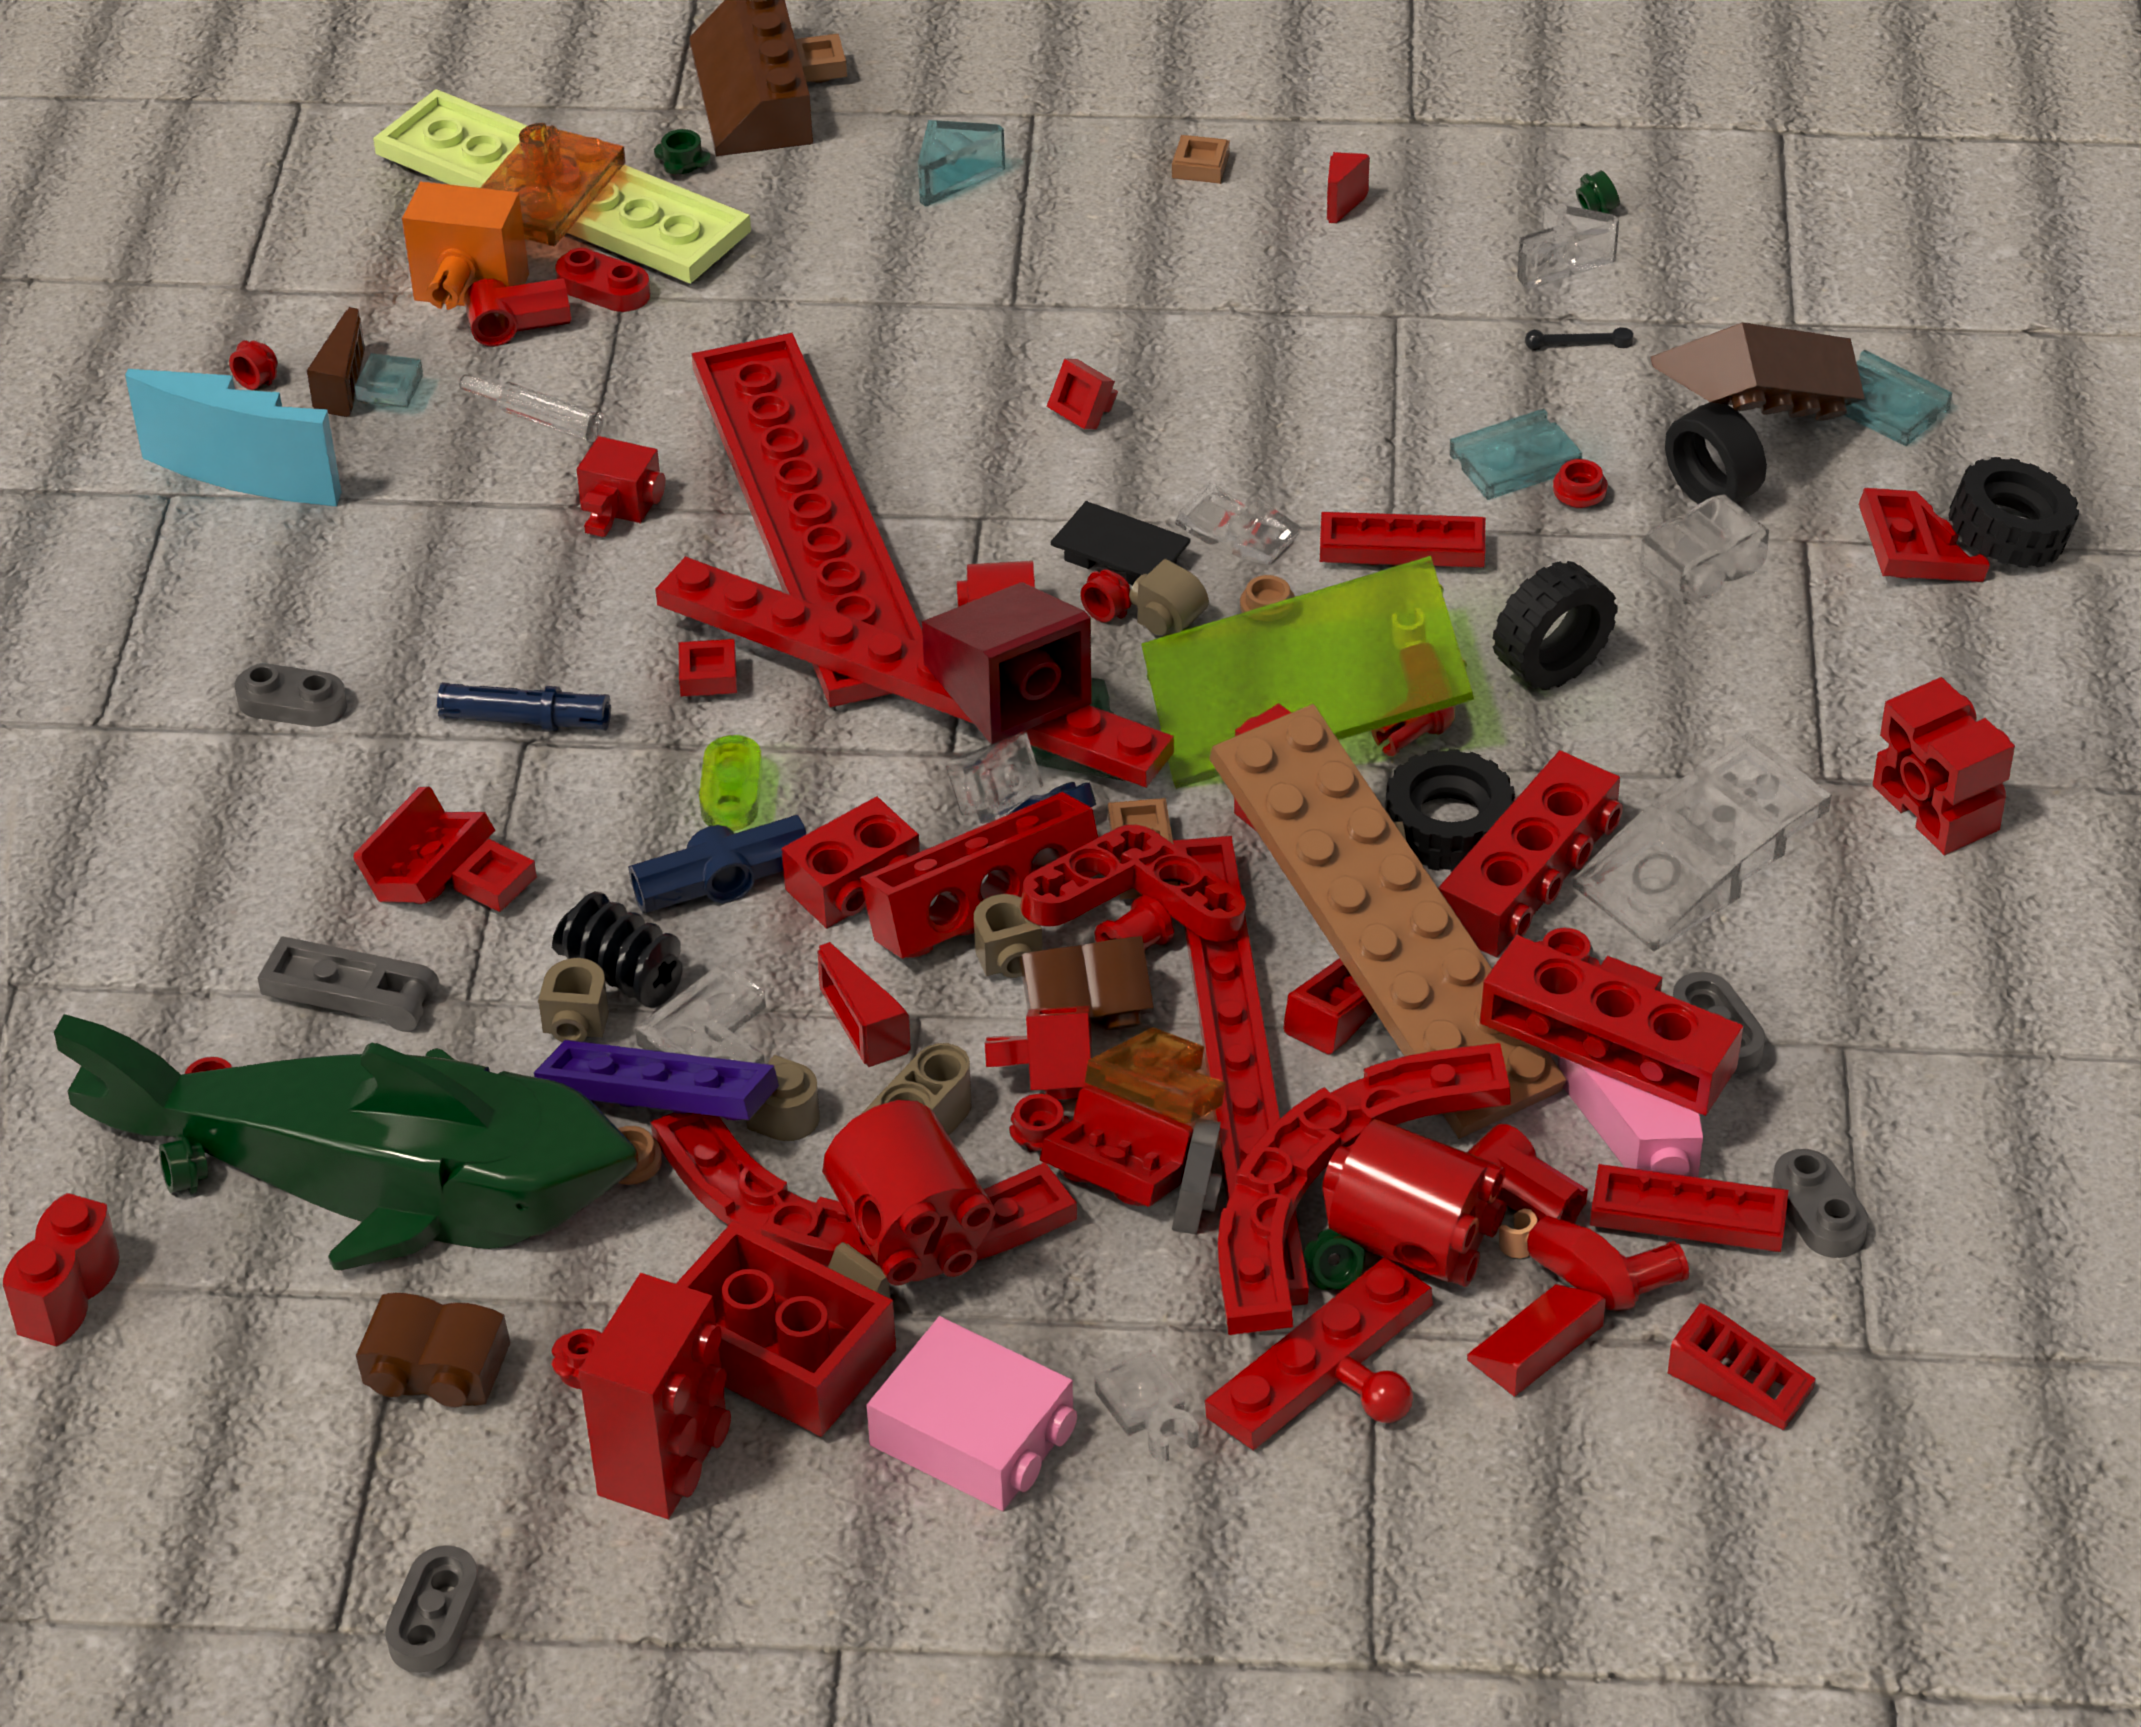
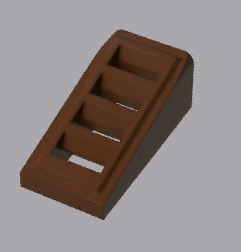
(338, 366)

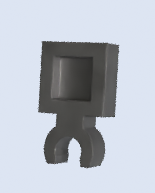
(1198, 1186)

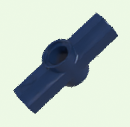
(714, 864)

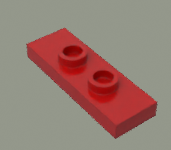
(1402, 539)
(1689, 1207)

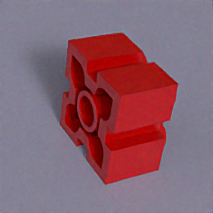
(1943, 765)

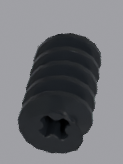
(629, 952)

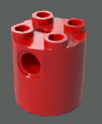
(908, 1192)
(1414, 1200)

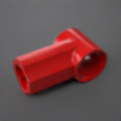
(501, 311)
(1527, 1179)

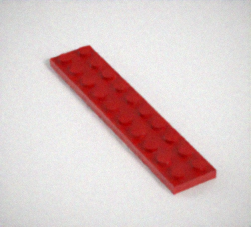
(803, 492)

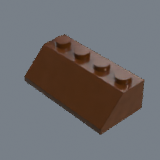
(751, 78)
(1768, 370)

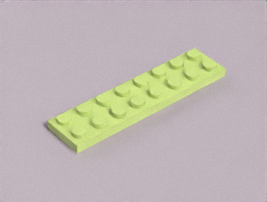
(630, 216)

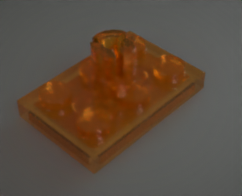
(555, 178)

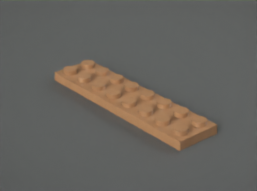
(1373, 899)

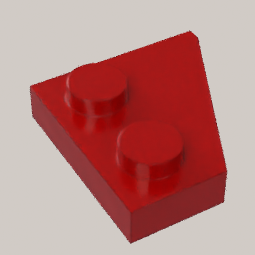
(1914, 539)

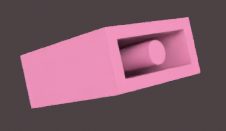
(972, 1413)

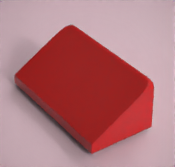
(1539, 1337)

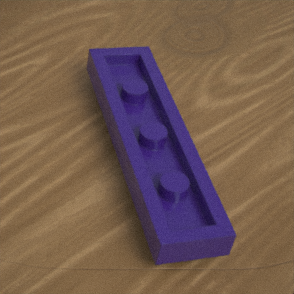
(661, 1079)

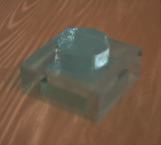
(389, 380)

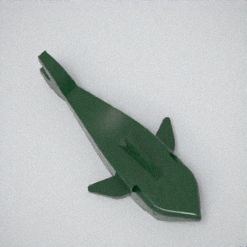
(372, 1136)

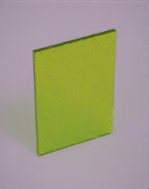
(1354, 650)

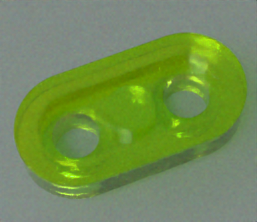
(731, 782)

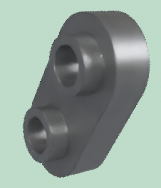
(290, 695)
(1718, 996)
(1816, 1195)
(429, 1614)

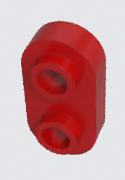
(603, 280)

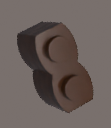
(1101, 975)
(433, 1349)

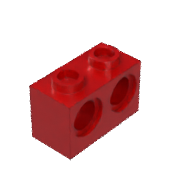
(827, 864)

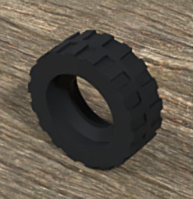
(2005, 535)
(1536, 608)
(1446, 776)

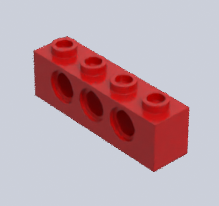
(1532, 850)
(902, 892)
(1611, 1024)

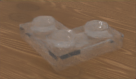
(705, 1018)

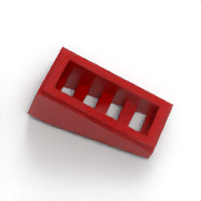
(1326, 1009)
(865, 1010)
(1728, 1339)

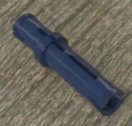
(545, 707)

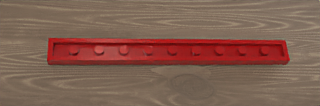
(893, 665)
(1237, 1043)

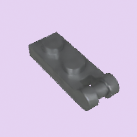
(348, 981)

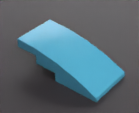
(234, 436)

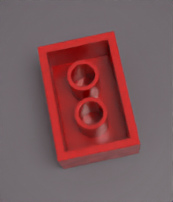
(792, 1327)
(655, 1396)

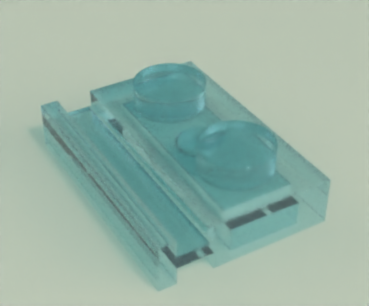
(1896, 400)
(1513, 453)

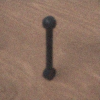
(1620, 338)

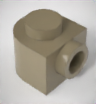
(1168, 598)
(1004, 935)
(574, 1000)
(793, 1107)

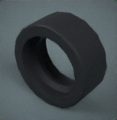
(1735, 443)

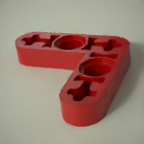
(1137, 860)

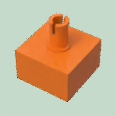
(460, 238)

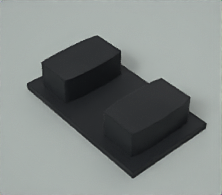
(1117, 541)

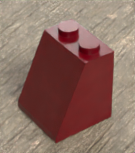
(1012, 659)

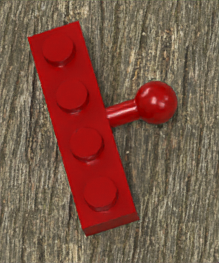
(1323, 1352)

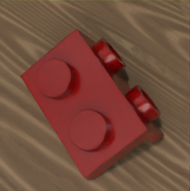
(420, 848)
(1120, 1147)

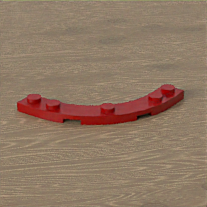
(1300, 1148)
(744, 1191)

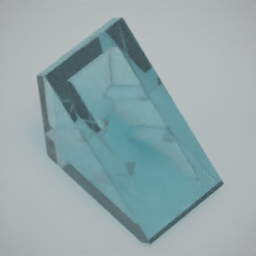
(958, 157)

